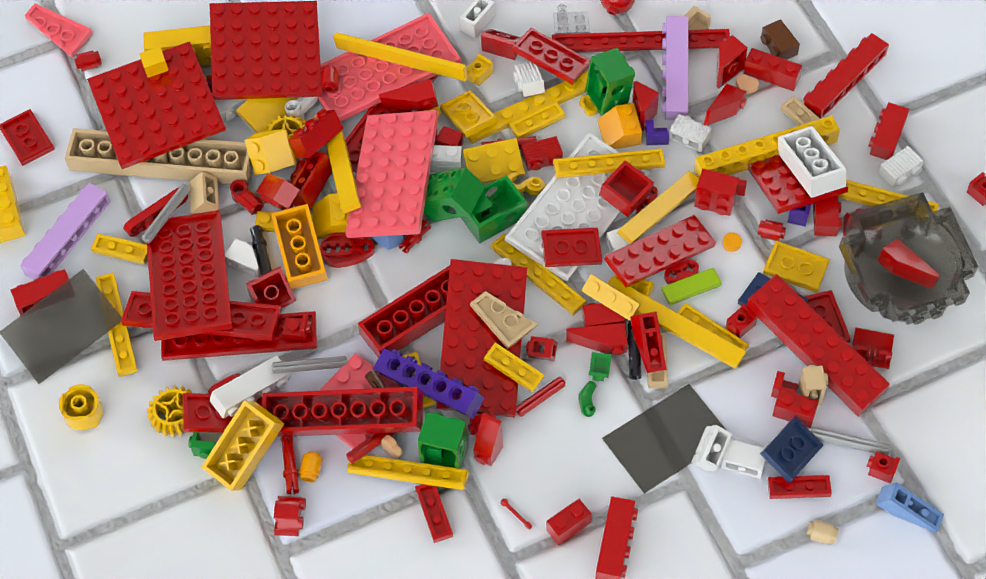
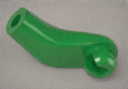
(585, 399)

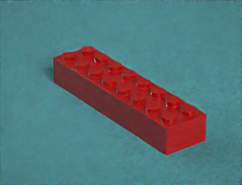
(818, 344)
(347, 411)

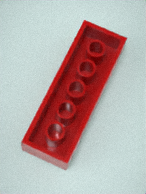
(407, 316)

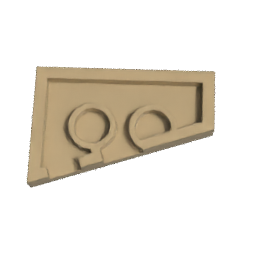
(502, 320)

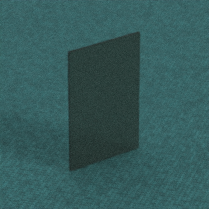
(61, 326)
(662, 438)

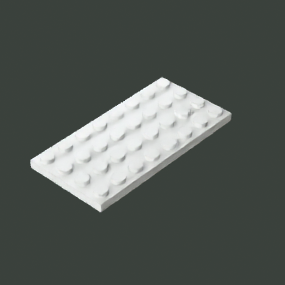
(566, 205)

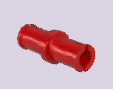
(412, 239)

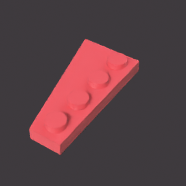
(62, 31)

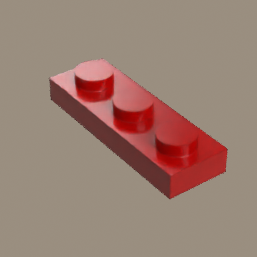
(799, 487)
(434, 512)

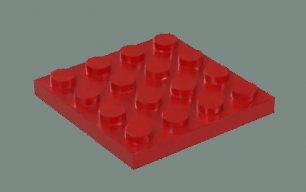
(782, 186)

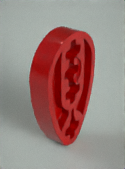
(344, 259)

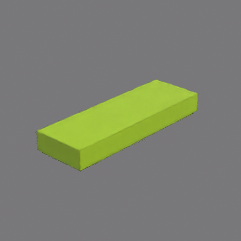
(691, 286)

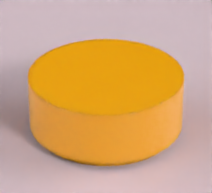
(732, 242)

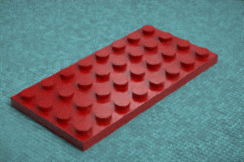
(189, 277)
(470, 339)

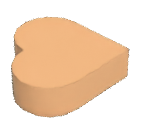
(748, 84)
(390, 445)

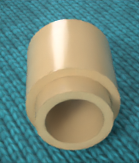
(822, 532)

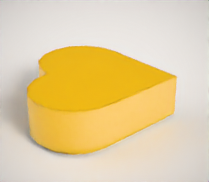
(587, 105)

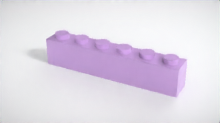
(676, 67)
(65, 232)

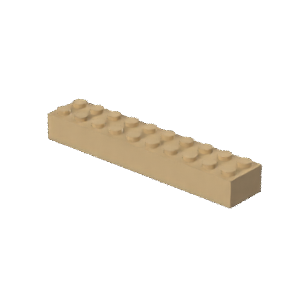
(226, 160)

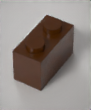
(779, 40)

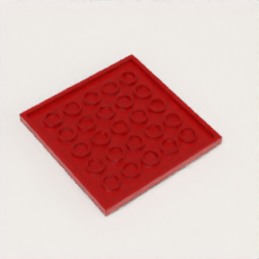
(265, 50)
(157, 111)

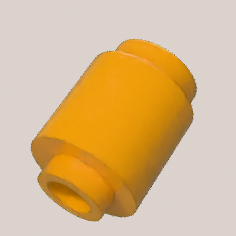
(310, 466)

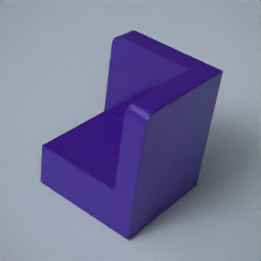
(656, 136)
(799, 215)

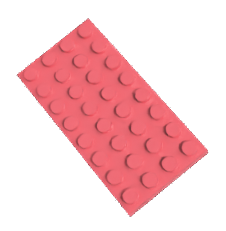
(367, 77)
(393, 174)

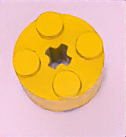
(81, 407)

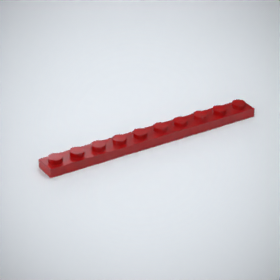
(637, 40)

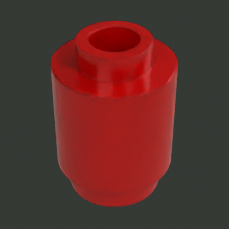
(88, 60)
(329, 79)
(771, 230)

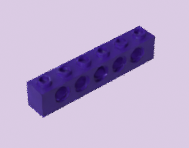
(466, 405)

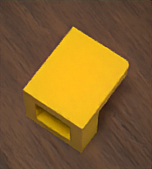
(153, 62)

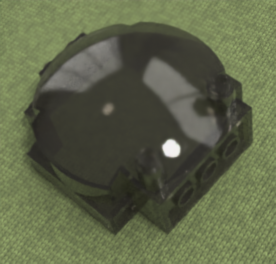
(929, 235)

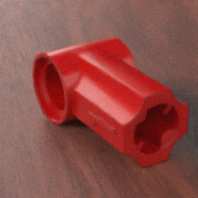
(246, 197)

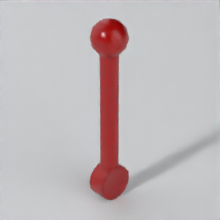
(504, 502)

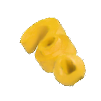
(532, 185)

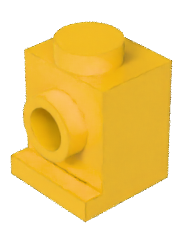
(479, 70)

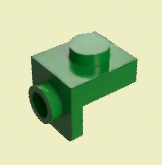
(600, 366)
(199, 447)

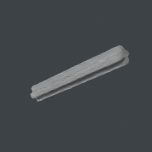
(165, 214)
(308, 364)
(850, 441)

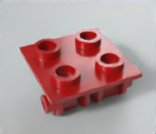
(874, 347)

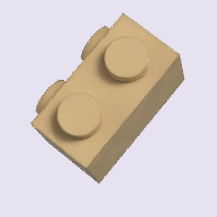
(203, 193)
(813, 383)

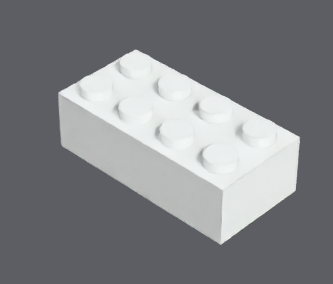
(812, 161)

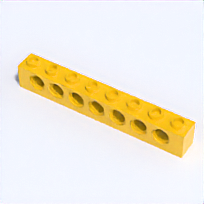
(737, 157)

